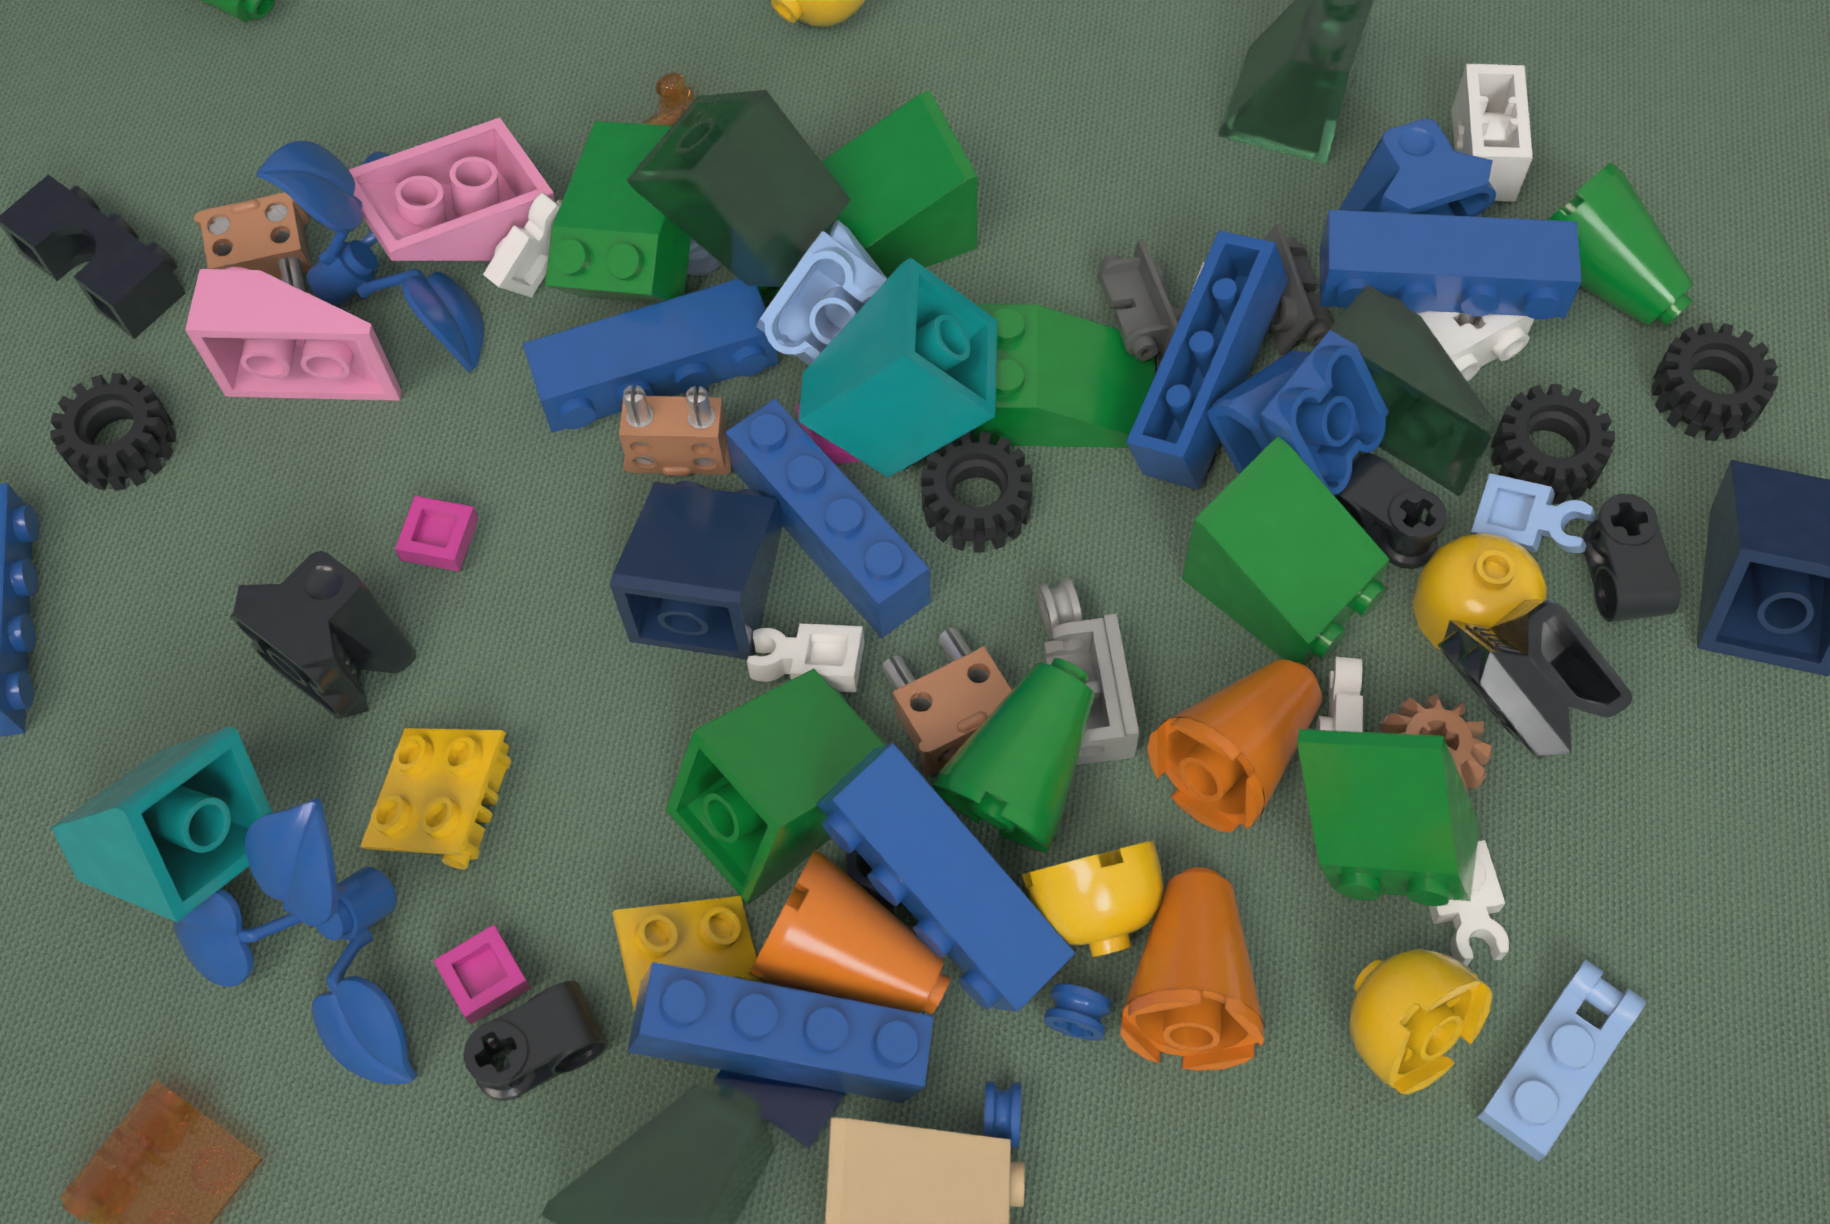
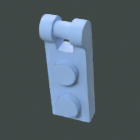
(1560, 1062)

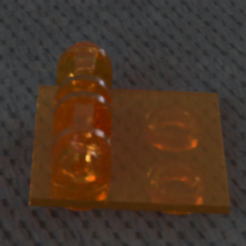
(161, 1167)

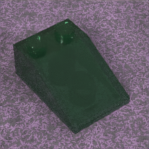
(1433, 411)

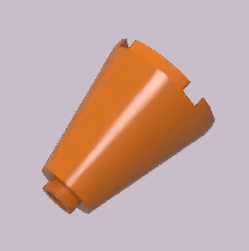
(1236, 744)
(848, 946)
(1195, 979)

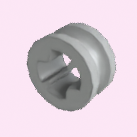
(1058, 604)

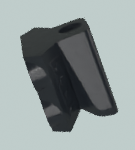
(322, 632)
(1533, 671)

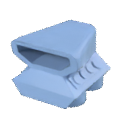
(821, 295)

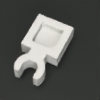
(523, 254)
(829, 649)
(1344, 697)
(1472, 916)

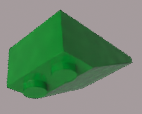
(608, 235)
(1063, 380)
(1389, 815)

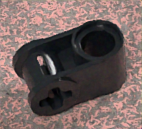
(1392, 508)
(1630, 562)
(542, 1040)

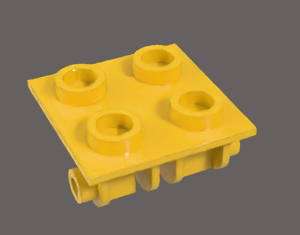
(438, 793)
(688, 935)

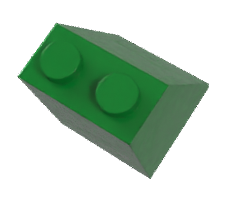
(908, 188)
(1284, 557)
(756, 778)

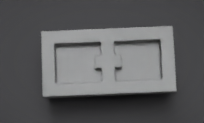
(1099, 651)

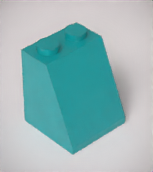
(904, 373)
(169, 826)

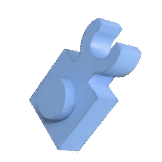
(1526, 513)

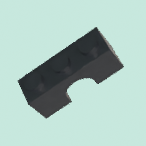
(123, 277)

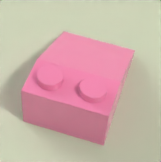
(450, 195)
(284, 342)

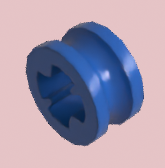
(1078, 1012)
(1003, 1112)

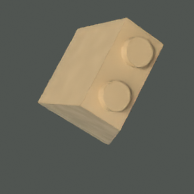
(918, 1176)

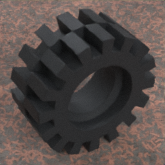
(1727, 356)
(98, 408)
(1562, 416)
(977, 461)

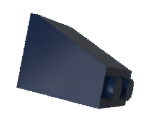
(698, 569)
(1768, 569)

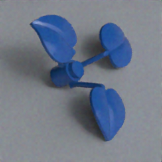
(326, 192)
(295, 864)

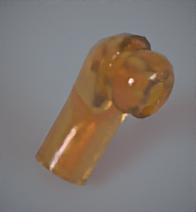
(674, 99)

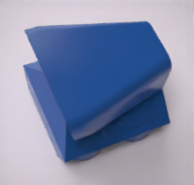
(1421, 174)
(1312, 401)

